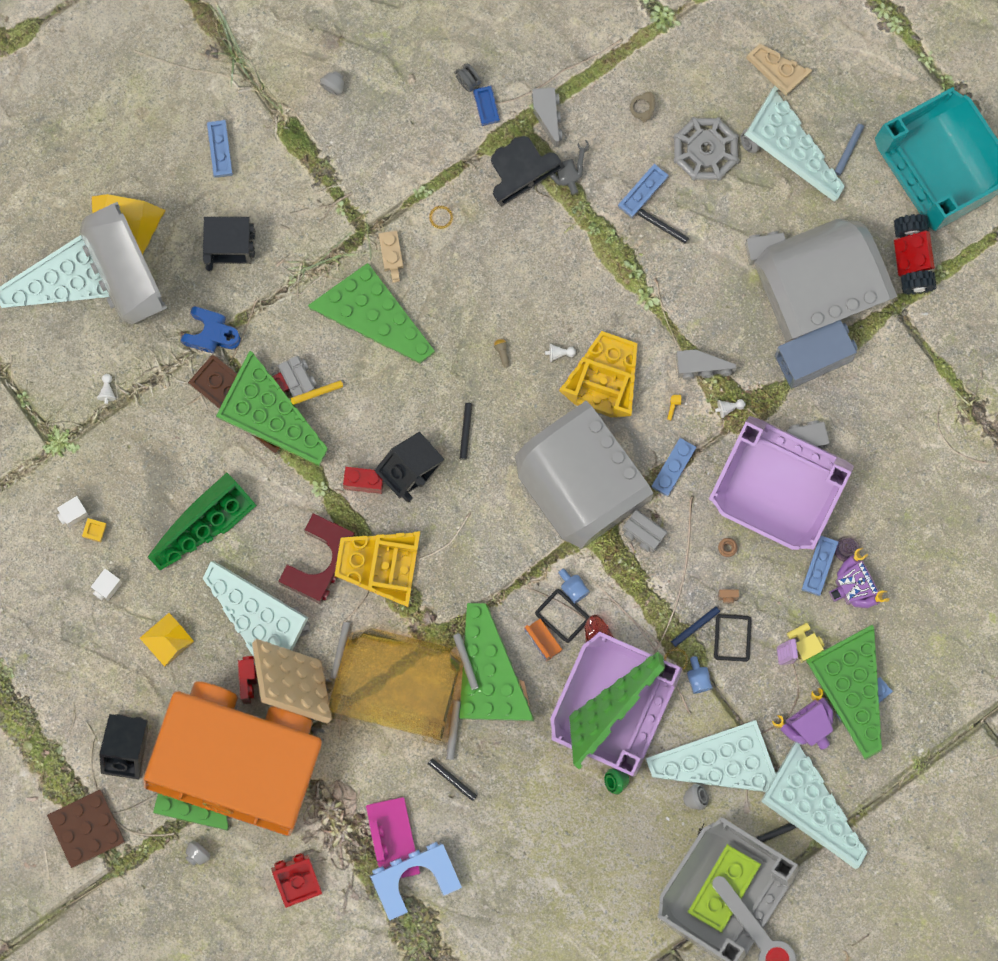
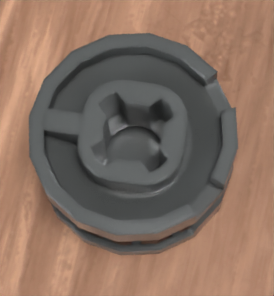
(468, 77)

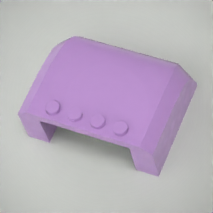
(780, 485)
(599, 667)

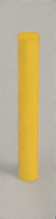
(316, 392)

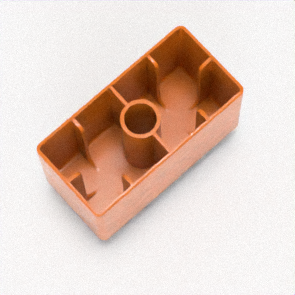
(233, 759)

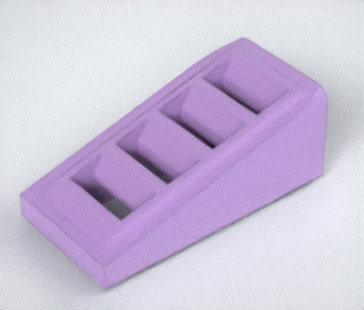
(787, 652)

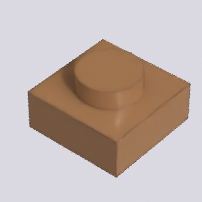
(728, 596)

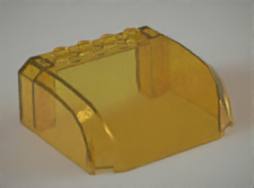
(396, 683)

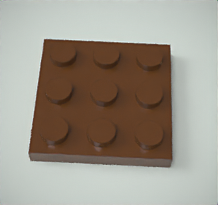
(86, 828)

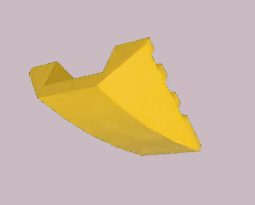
(139, 214)
(605, 376)
(380, 564)

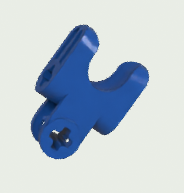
(213, 334)

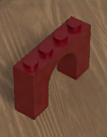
(316, 585)

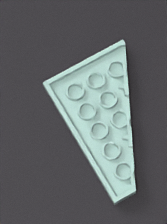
(780, 134)
(56, 278)
(254, 610)
(725, 759)
(804, 801)

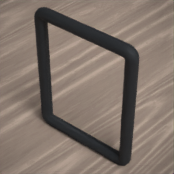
(551, 626)
(717, 638)

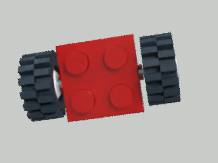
(914, 254)

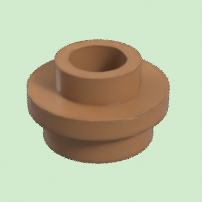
(727, 541)

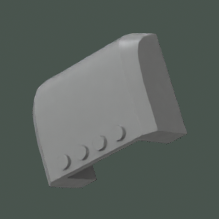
(120, 265)
(823, 276)
(581, 476)
(760, 898)

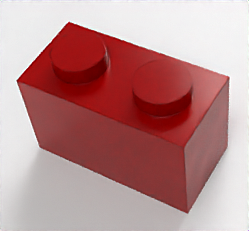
(362, 480)

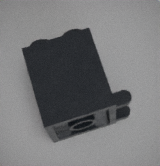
(228, 241)
(409, 465)

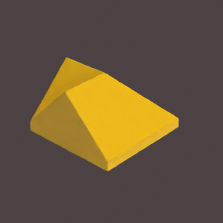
(166, 639)

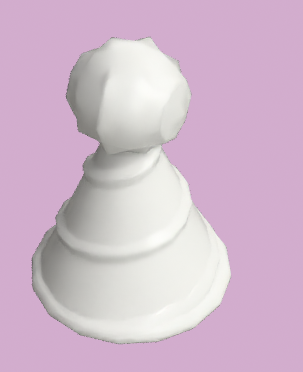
(557, 352)
(106, 392)
(727, 407)

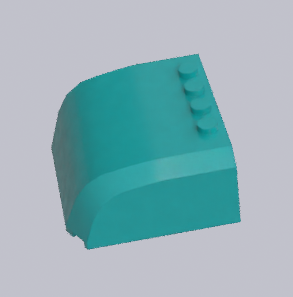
(942, 157)

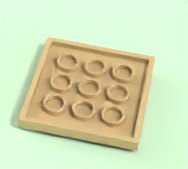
(291, 681)

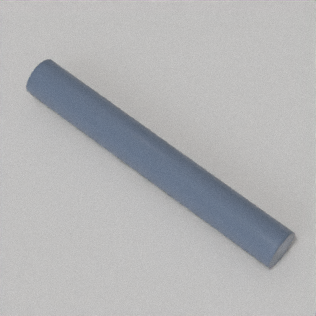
(849, 148)

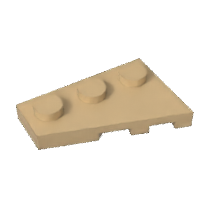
(780, 71)

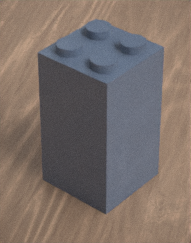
(816, 353)

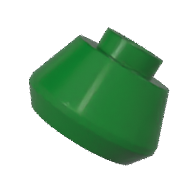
(616, 781)

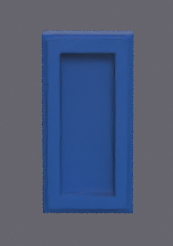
(486, 106)

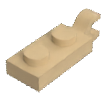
(391, 253)

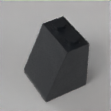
(123, 746)

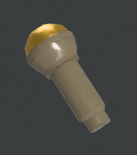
(501, 345)

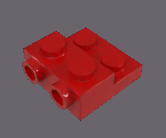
(247, 677)
(296, 880)

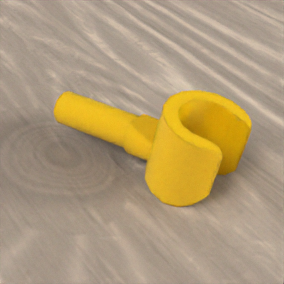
(674, 400)

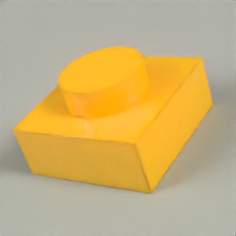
(94, 530)

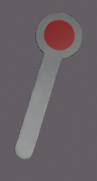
(769, 949)

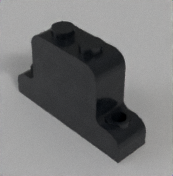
(521, 168)

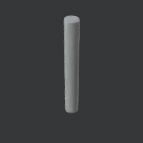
(341, 645)
(465, 661)
(453, 730)

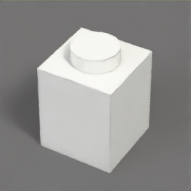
(72, 512)
(105, 585)

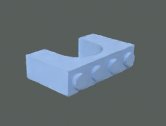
(387, 879)

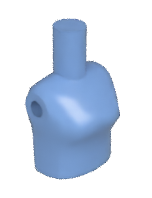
(573, 586)
(699, 677)

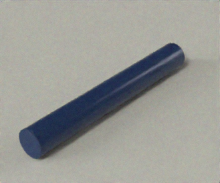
(695, 626)

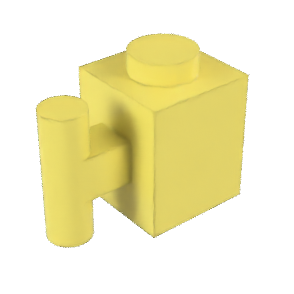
(806, 646)

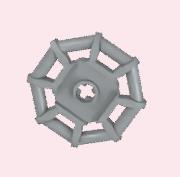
(695, 148)

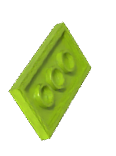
(739, 872)

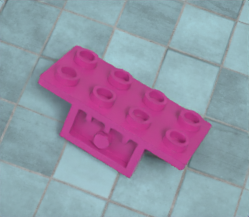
(391, 833)

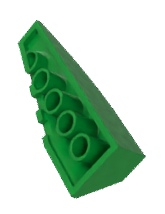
(207, 517)

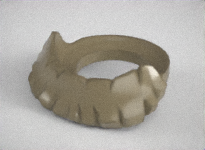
(648, 97)

